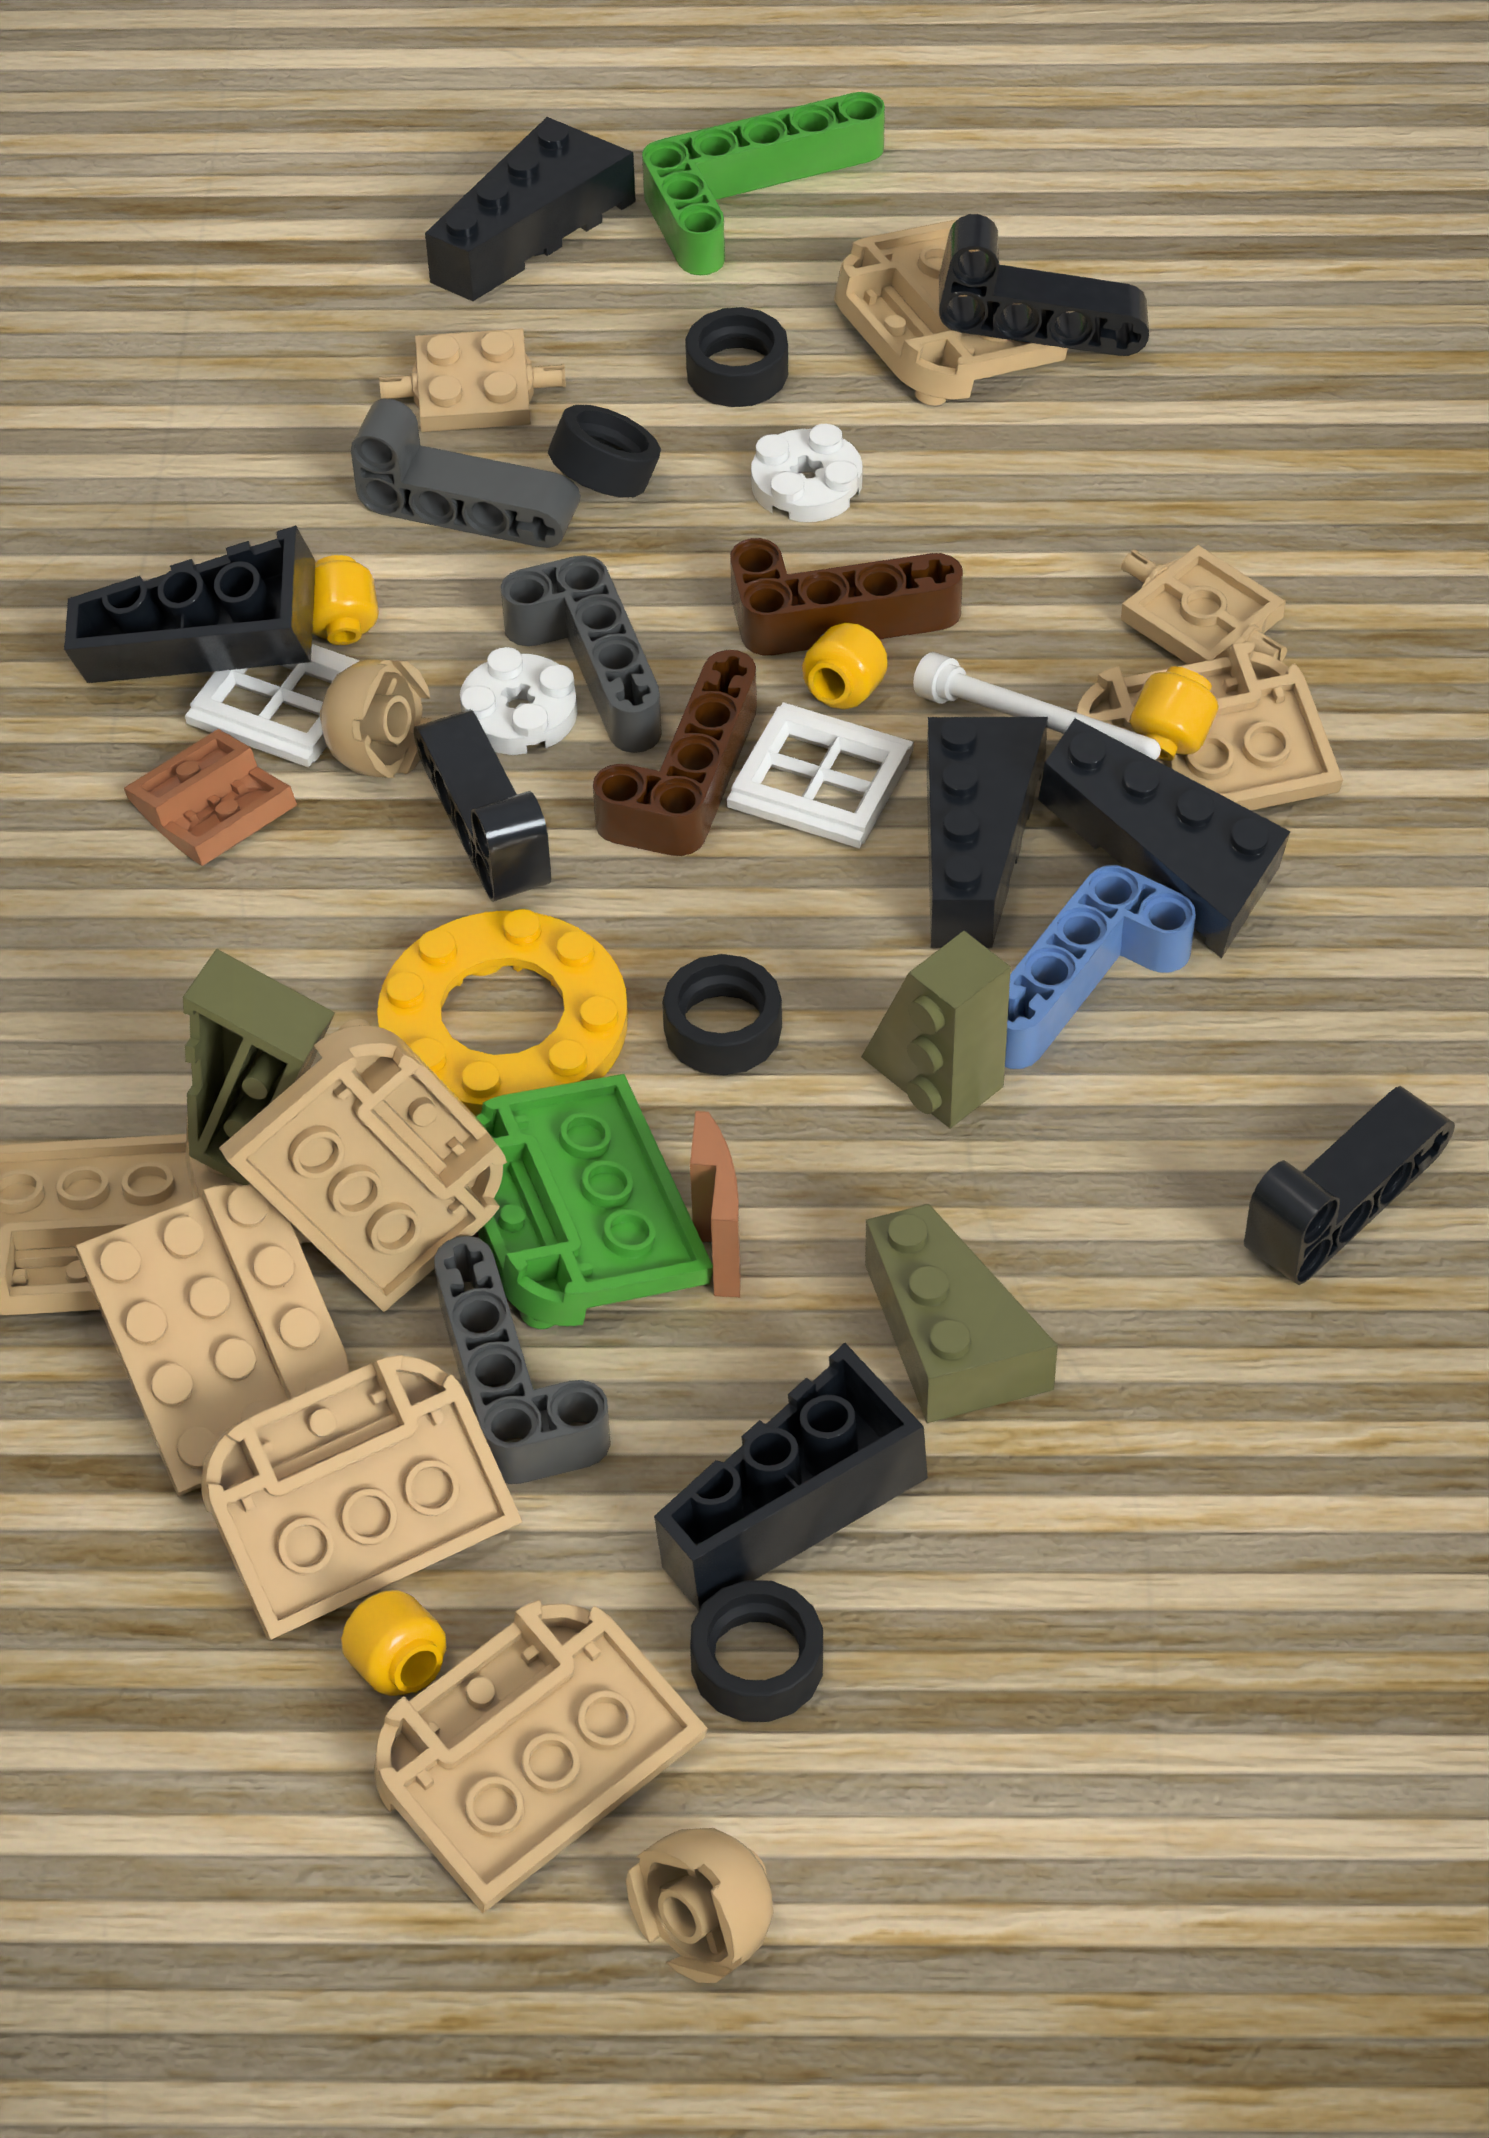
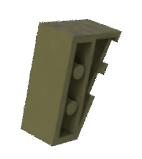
(952, 1318)

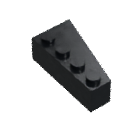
(526, 206)
(199, 617)
(978, 807)
(1164, 827)
(793, 1481)

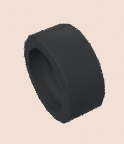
(736, 384)
(604, 451)
(713, 978)
(761, 1603)

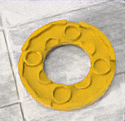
(479, 945)

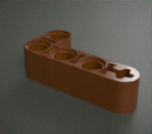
(792, 611)
(677, 805)

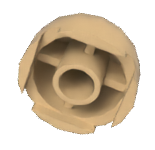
(373, 715)
(703, 1899)

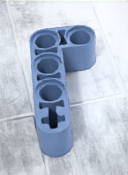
(1104, 919)

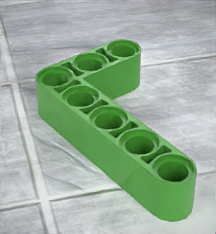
(696, 168)

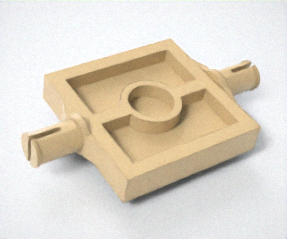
(472, 380)
(1200, 606)

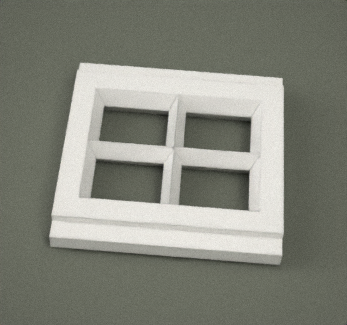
(259, 731)
(803, 812)

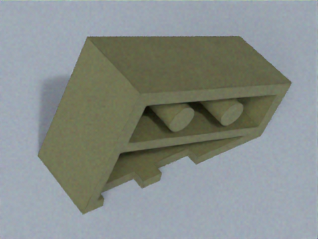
(947, 1031)
(243, 1051)

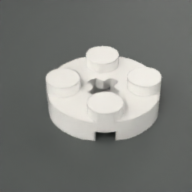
(820, 450)
(521, 676)

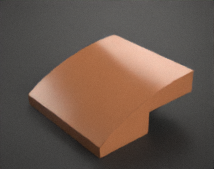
(210, 797)
(716, 1203)

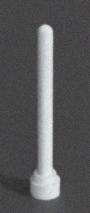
(944, 680)

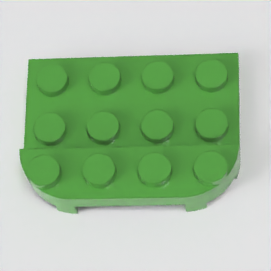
(585, 1204)

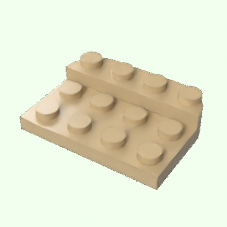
(893, 301)
(1263, 740)
(372, 1160)
(68, 1195)
(211, 1318)
(352, 1489)
(529, 1745)

